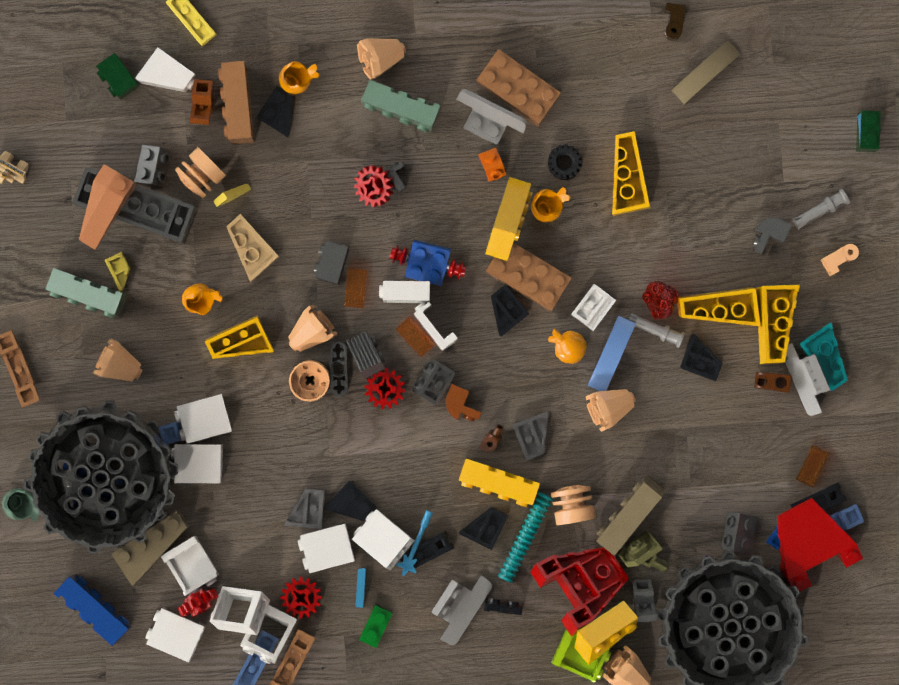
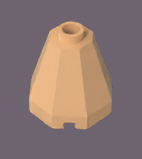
(379, 55)
(311, 330)
(117, 363)
(609, 406)
(626, 669)

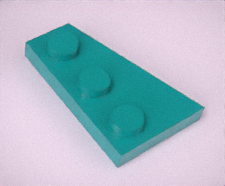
(826, 350)

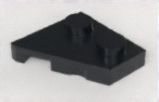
(277, 111)
(507, 309)
(700, 360)
(351, 503)
(485, 528)
(510, 608)

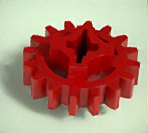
(374, 185)
(393, 389)
(294, 590)
(198, 603)

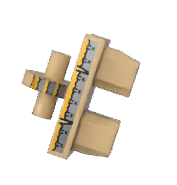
(9, 172)

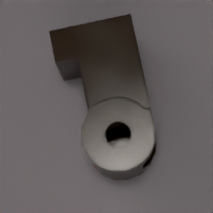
(676, 20)

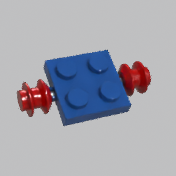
(427, 262)

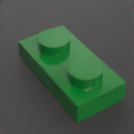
(375, 626)

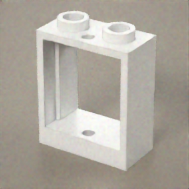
(405, 291)
(254, 616)
(267, 656)

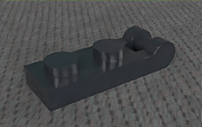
(823, 498)
(428, 550)

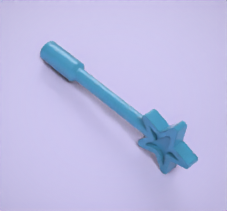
(408, 563)

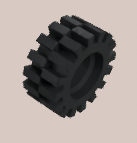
(576, 162)

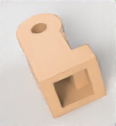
(844, 254)

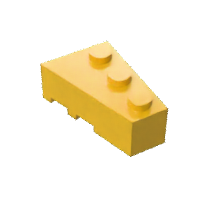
(242, 339)
(605, 632)

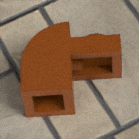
(202, 102)
(455, 404)

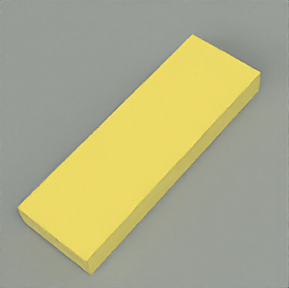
(192, 20)

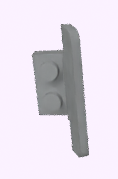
(488, 118)
(807, 379)
(459, 607)

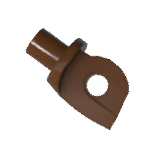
(492, 436)

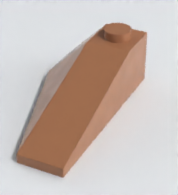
(106, 200)

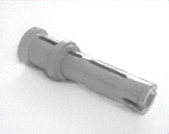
(829, 205)
(665, 333)

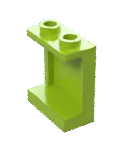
(569, 659)

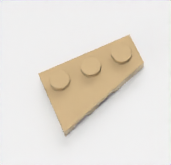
(251, 247)

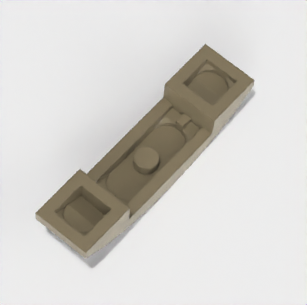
(705, 72)

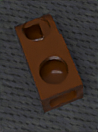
(773, 382)

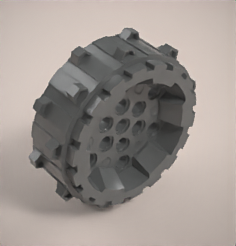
(68, 443)
(766, 596)

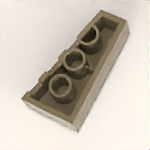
(630, 515)
(138, 558)

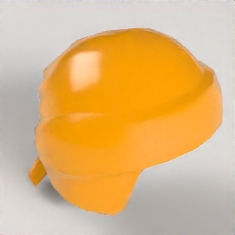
(296, 77)
(548, 204)
(200, 298)
(569, 346)

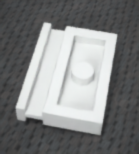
(593, 307)

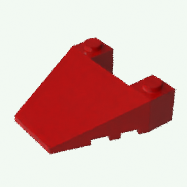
(810, 538)
(586, 579)

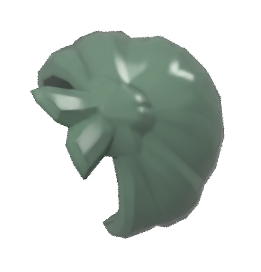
(19, 505)

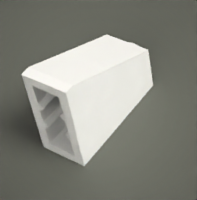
(166, 73)

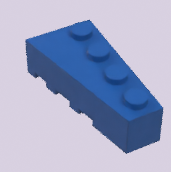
(93, 609)

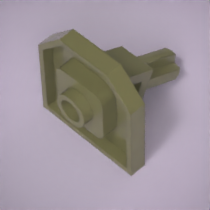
(643, 551)

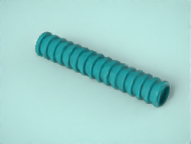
(525, 537)

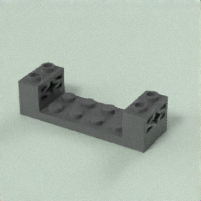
(146, 210)

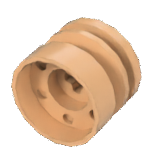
(200, 172)
(312, 391)
(573, 505)

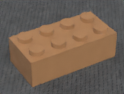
(518, 88)
(237, 102)
(530, 277)

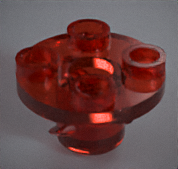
(660, 299)

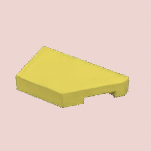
(232, 194)
(119, 269)

